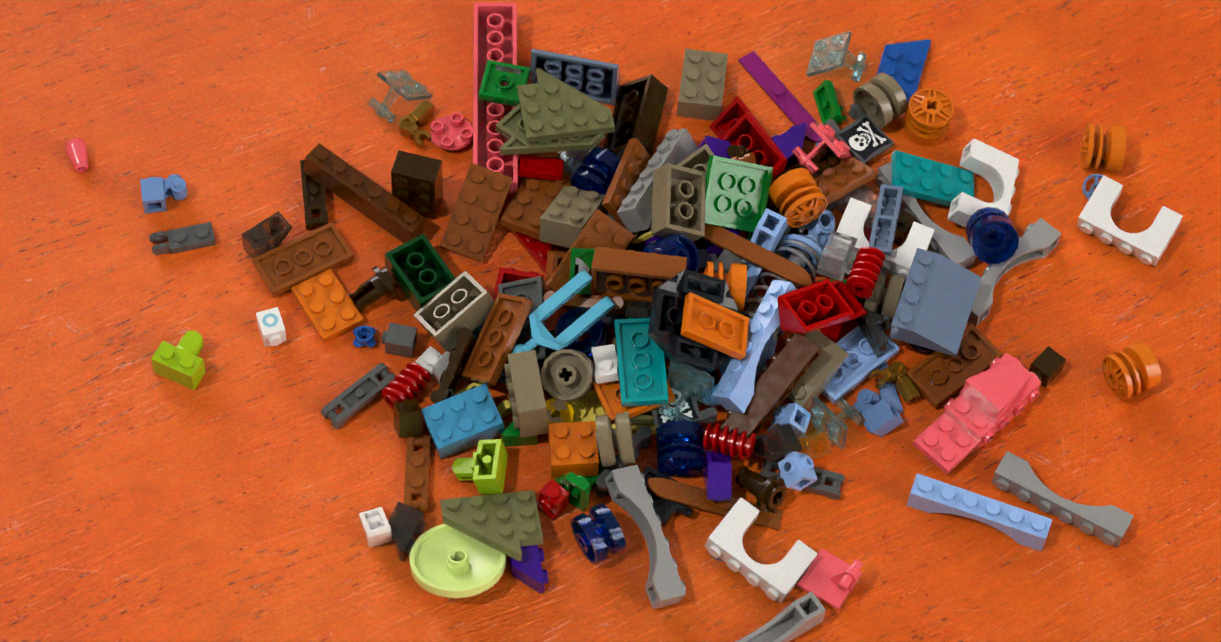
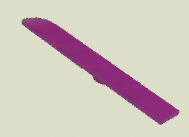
(779, 93)

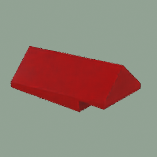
(742, 128)
(817, 307)

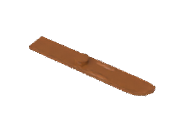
(757, 255)
(697, 498)

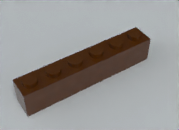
(363, 194)
(775, 384)

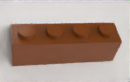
(631, 273)

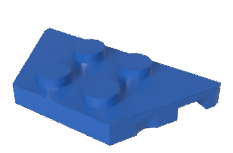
(905, 63)

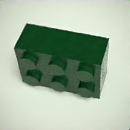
(418, 270)

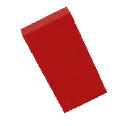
(540, 168)

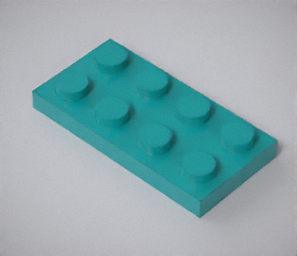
(930, 178)
(639, 364)

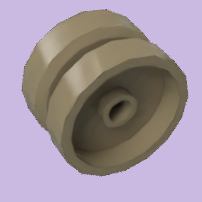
(881, 99)
(886, 296)
(555, 371)
(615, 439)

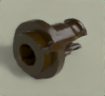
(374, 288)
(768, 491)

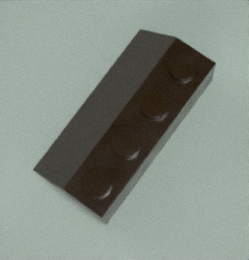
(637, 113)

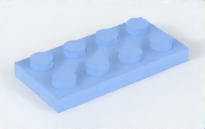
(857, 365)

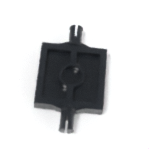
(664, 508)

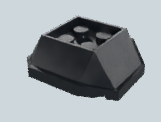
(668, 314)

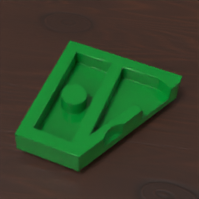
(577, 487)

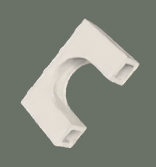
(998, 170)
(1145, 245)
(902, 257)
(774, 579)

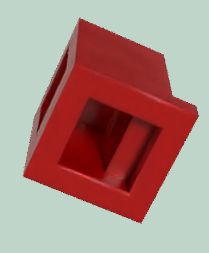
(553, 499)

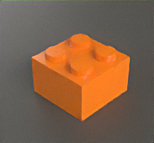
(573, 448)

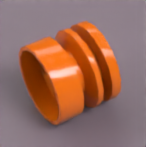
(928, 117)
(1100, 146)
(798, 197)
(735, 279)
(1131, 370)

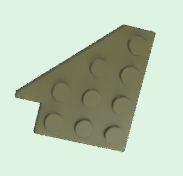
(559, 111)
(512, 128)
(497, 520)

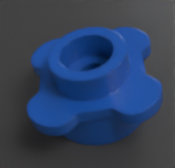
(362, 331)

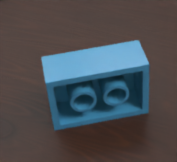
(462, 421)

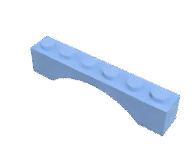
(767, 235)
(737, 382)
(1019, 524)

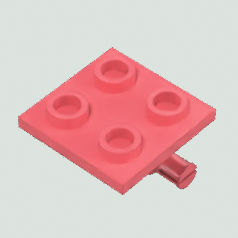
(827, 134)
(831, 578)

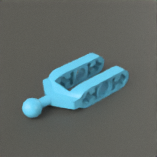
(542, 336)

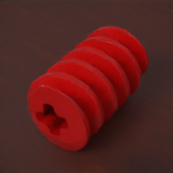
(865, 272)
(405, 383)
(729, 442)

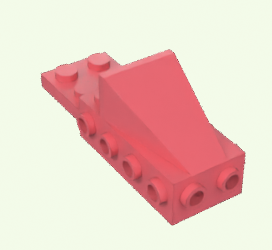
(979, 412)

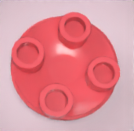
(451, 132)

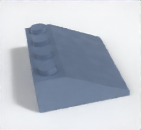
(591, 77)
(935, 303)

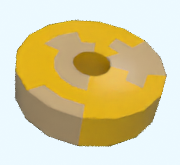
(560, 407)

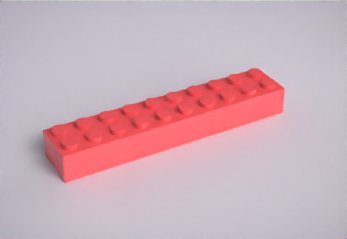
(495, 41)

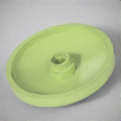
(454, 563)

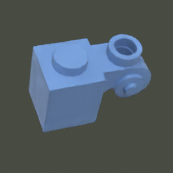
(156, 190)
(878, 415)

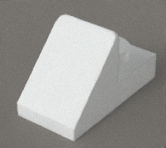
(434, 363)
(605, 363)
(376, 527)

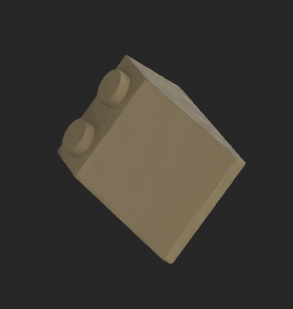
(820, 372)

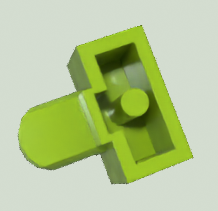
(181, 361)
(485, 468)

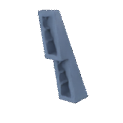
(886, 218)

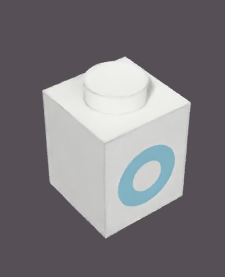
(271, 327)

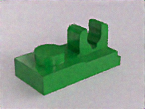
(827, 103)

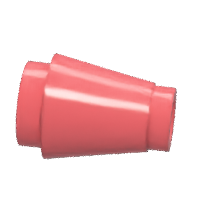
(77, 153)

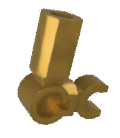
(410, 124)
(896, 374)

